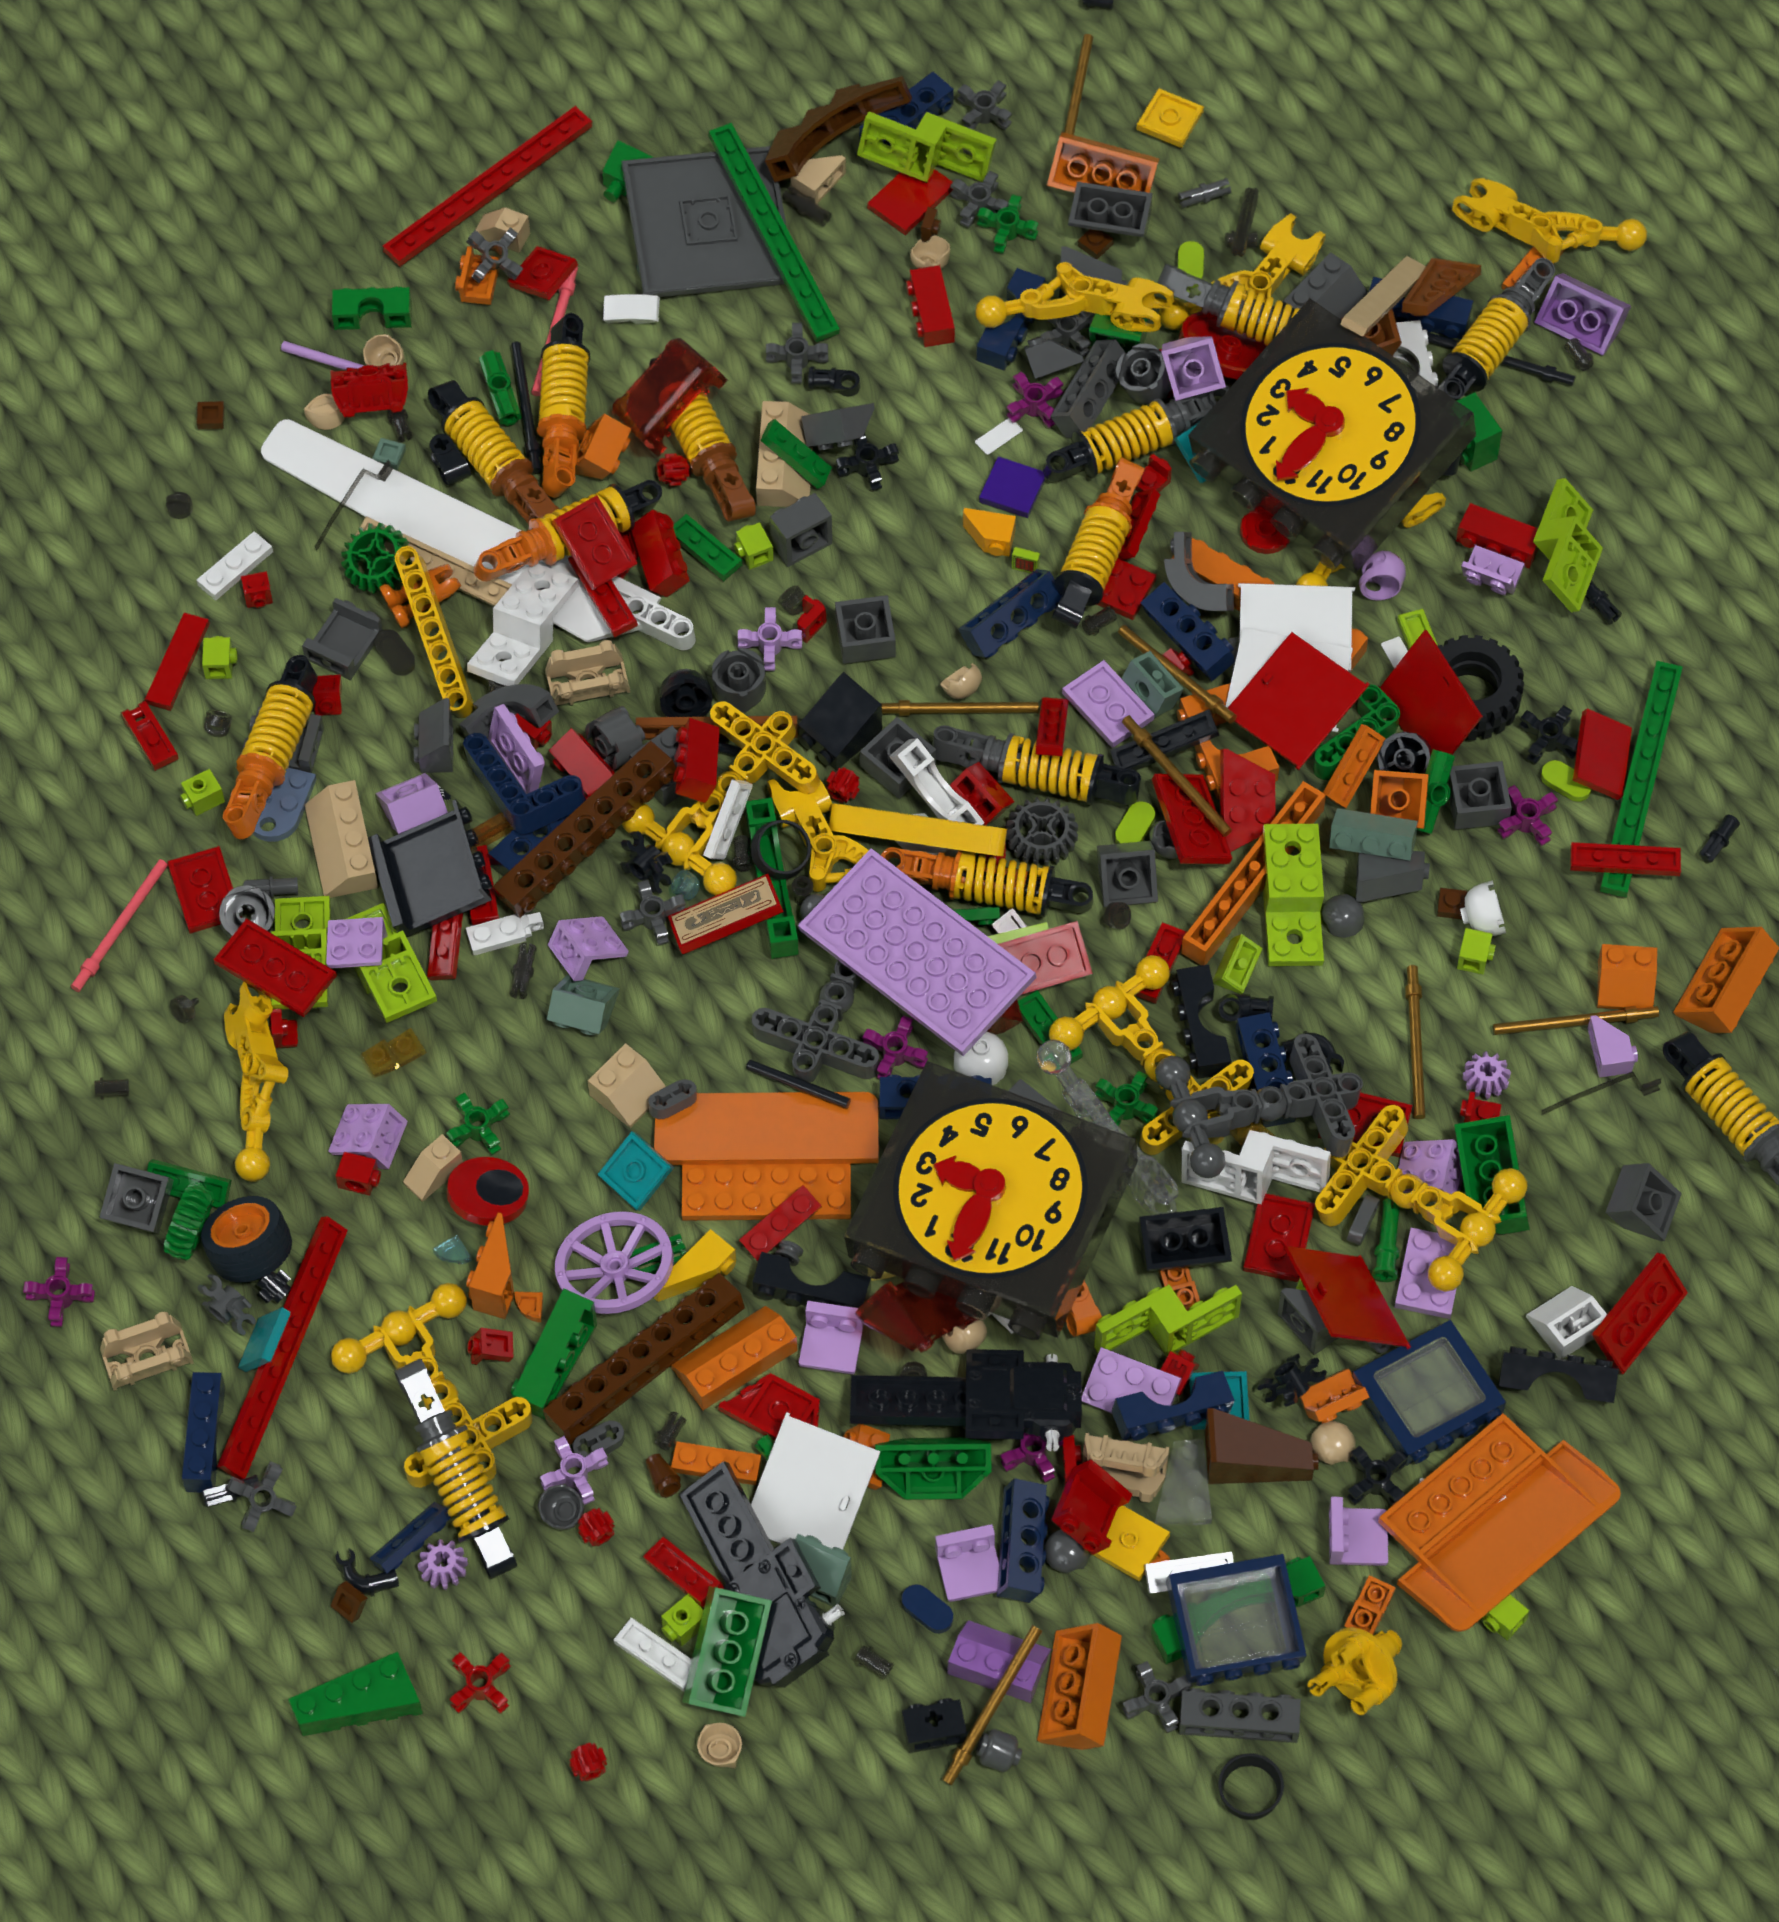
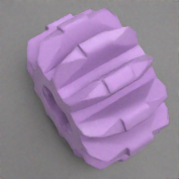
(1476, 1075)
(440, 1574)

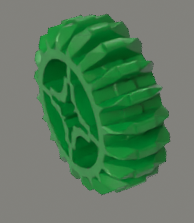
(357, 553)
(188, 1222)

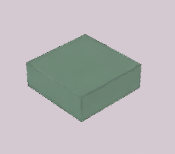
(389, 450)

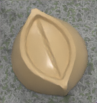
(324, 412)
(720, 1745)

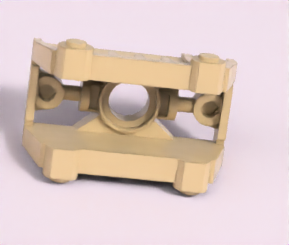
(586, 664)
(140, 1340)
(1131, 1464)

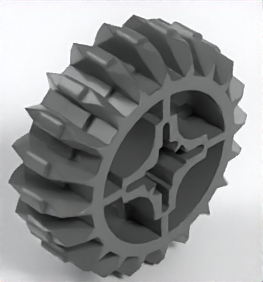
(1041, 845)

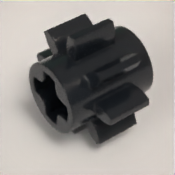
(274, 1286)

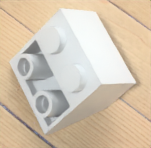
(1567, 1320)

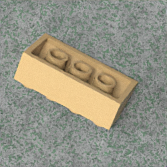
(776, 480)
(340, 840)

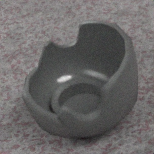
(1162, 840)
(1343, 915)
(561, 1507)
(1065, 1553)

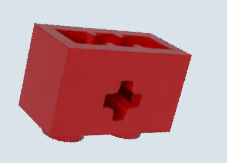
(982, 792)

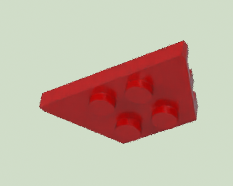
(1245, 798)
(766, 1403)

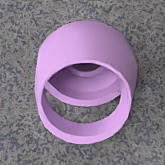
(1385, 566)

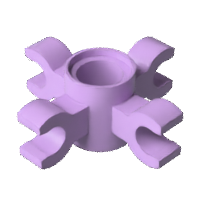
(770, 629)
(595, 1460)

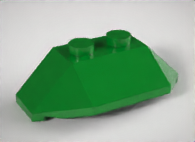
(933, 1466)

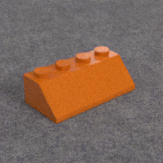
(1099, 164)
(1727, 978)
(736, 1356)
(1080, 1687)

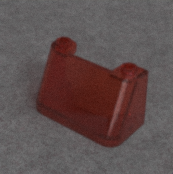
(665, 393)
(909, 1318)

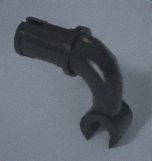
(1326, 1047)
(365, 1584)

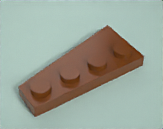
(1438, 284)

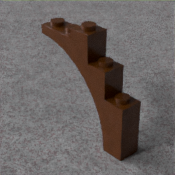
(821, 124)

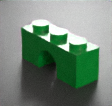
(352, 304)

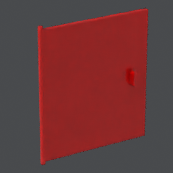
(1431, 697)
(1299, 699)
(1346, 1296)

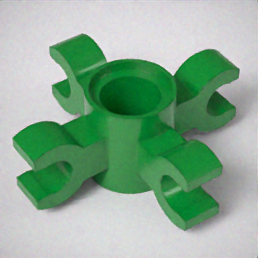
(1007, 223)
(1127, 1092)
(478, 1133)

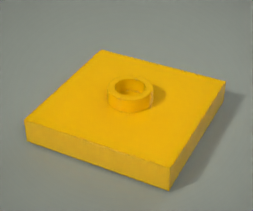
(1170, 118)
(1133, 1544)

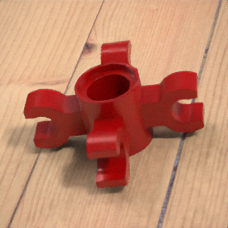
(462, 1698)

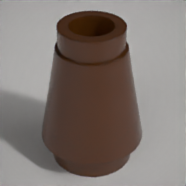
(663, 1477)

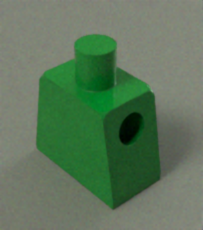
(612, 171)

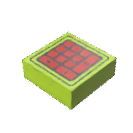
(1025, 560)

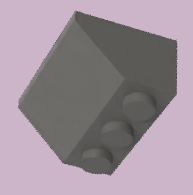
(1111, 209)
(1330, 285)

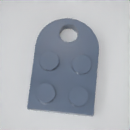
(286, 805)

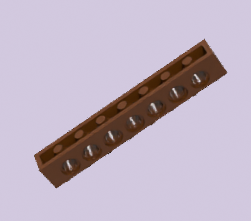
(588, 815)
(641, 1371)

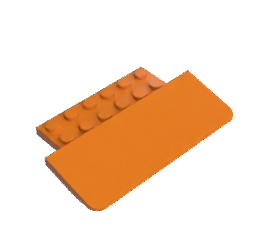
(759, 1148)
(1481, 1548)

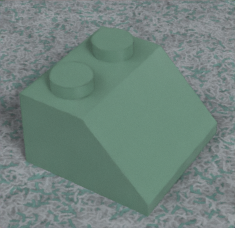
(582, 1005)

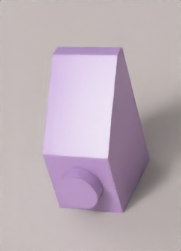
(1611, 1048)

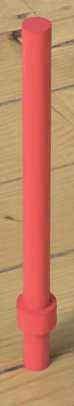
(566, 290)
(91, 965)

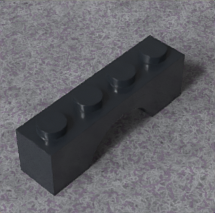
(1208, 1050)
(777, 1281)
(1522, 1369)

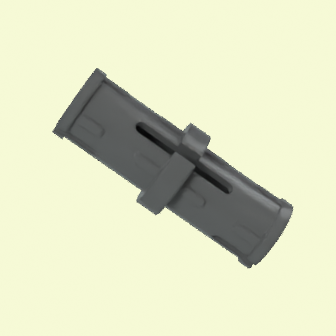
(1204, 193)

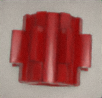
(672, 469)
(842, 785)
(596, 1527)
(588, 1762)

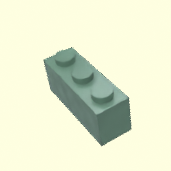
(1373, 834)

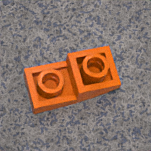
(1182, 1285)
(1370, 1605)

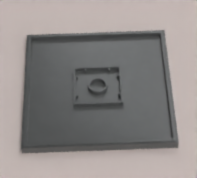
(694, 226)

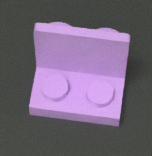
(1492, 570)
(583, 940)
(355, 942)
(369, 1131)
(1434, 1163)
(831, 1338)
(1356, 1535)
(968, 1562)

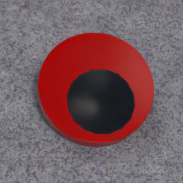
(487, 1187)

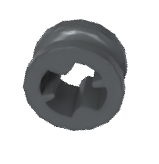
(790, 1250)

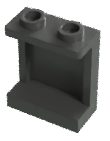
(343, 639)
(308, 746)

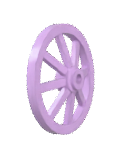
(616, 1265)

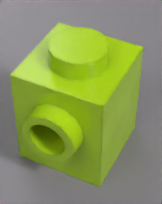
(753, 545)
(218, 657)
(201, 792)
(1475, 951)
(1506, 1617)
(682, 1620)

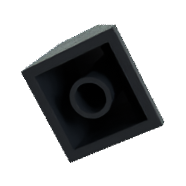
(841, 722)

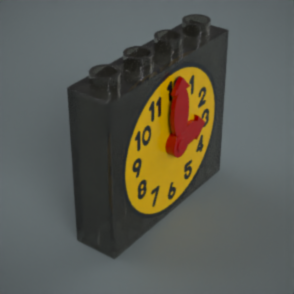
(1330, 437)
(990, 1201)

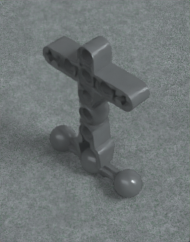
(770, 1027)
(1313, 1094)

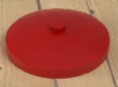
(1233, 350)

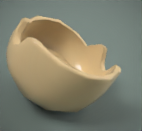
(930, 253)
(383, 350)
(962, 682)
(966, 1337)
(1333, 1442)

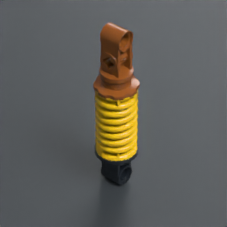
(489, 450)
(713, 457)

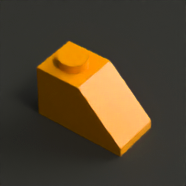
(990, 530)

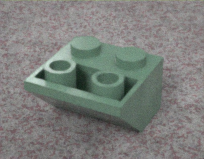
(829, 1567)

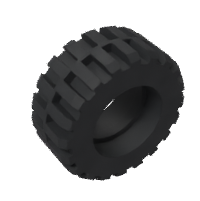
(1497, 667)

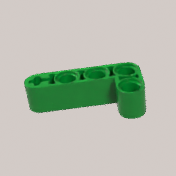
(1330, 754)

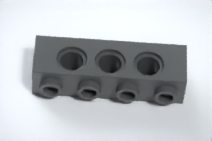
(1089, 388)
(1226, 1725)

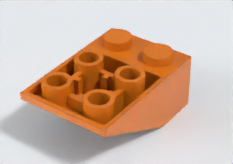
(492, 1280)

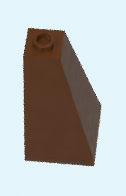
(1254, 1453)

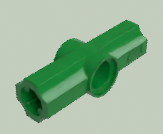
(497, 377)
(1438, 789)

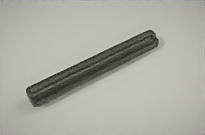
(1245, 221)

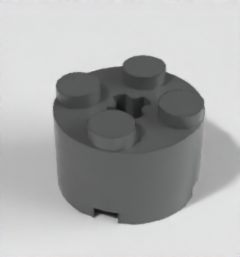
(1144, 374)
(739, 678)
(615, 736)
(247, 898)

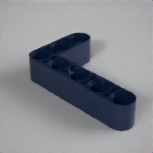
(522, 810)

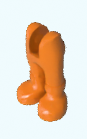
(396, 598)

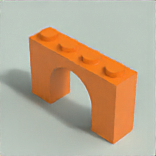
(1207, 754)

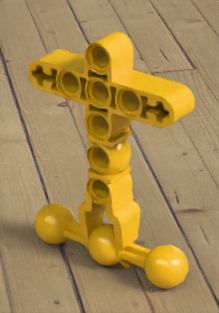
(680, 846)
(1110, 1004)
(1476, 1228)
(399, 1330)

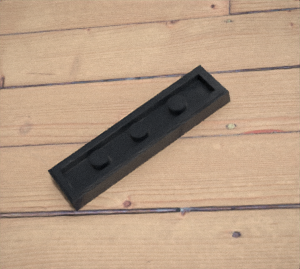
(1169, 740)

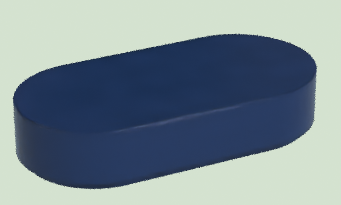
(927, 1608)

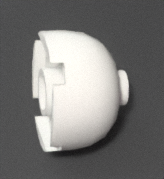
(1483, 909)
(985, 1058)

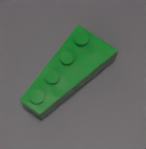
(556, 1351)
(359, 1697)

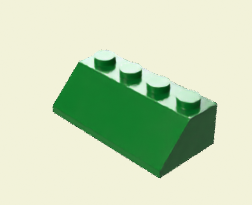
(1483, 1151)
(727, 1651)

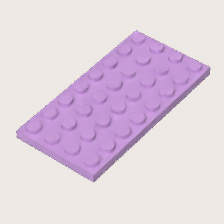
(917, 952)

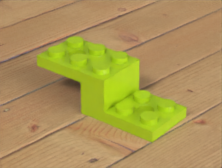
(929, 145)
(1568, 545)
(1293, 895)
(309, 940)
(397, 966)
(1168, 1319)

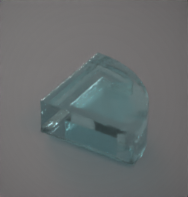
(452, 1251)

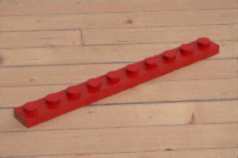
(487, 186)
(272, 1376)

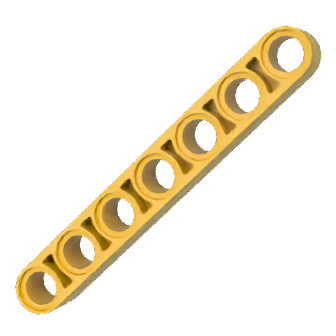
(426, 622)
(917, 829)

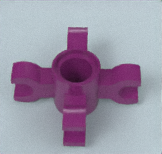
(1034, 391)
(1528, 824)
(896, 1038)
(82, 1292)
(1013, 1458)

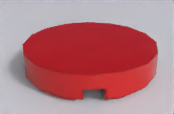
(1260, 534)

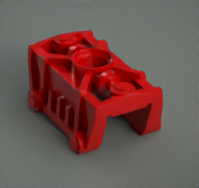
(370, 388)

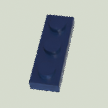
(411, 1537)

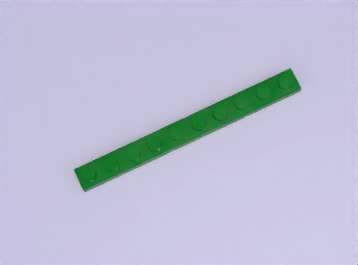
(774, 232)
(1644, 768)

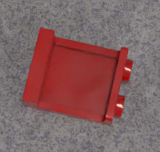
(1090, 1506)

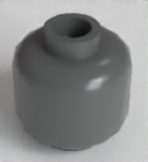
(998, 1750)

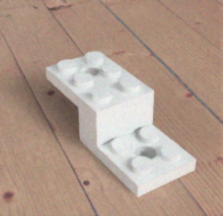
(522, 625)
(1259, 1162)

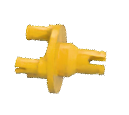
(1359, 1667)

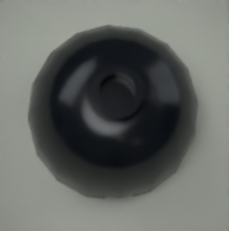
(685, 694)
(1405, 753)

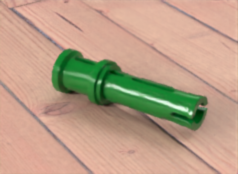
(1387, 1251)

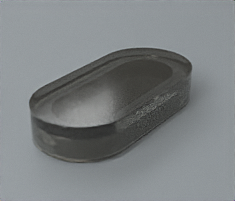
(394, 652)

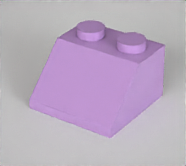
(1192, 366)
(412, 803)

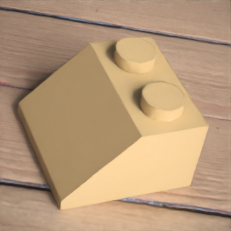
(625, 1085)

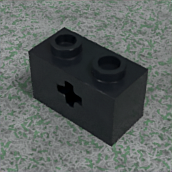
(919, 1730)

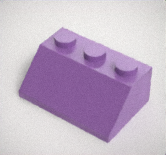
(1582, 313)
(984, 1655)

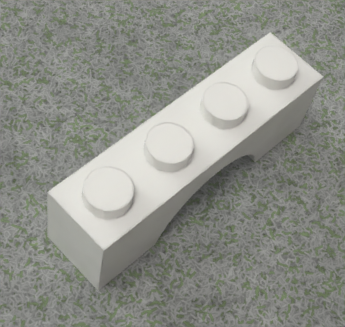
(1414, 350)
(924, 776)

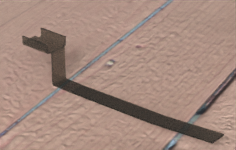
(382, 475)
(1646, 1089)

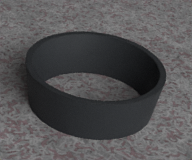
(763, 866)
(1251, 1760)

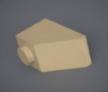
(819, 176)
(496, 223)
(433, 1168)

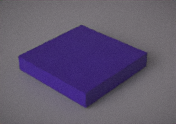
(1012, 487)

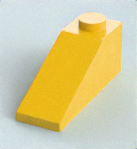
(701, 1262)

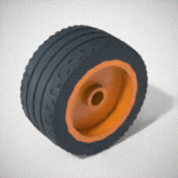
(246, 1239)

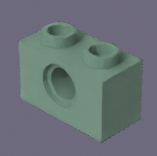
(1152, 683)

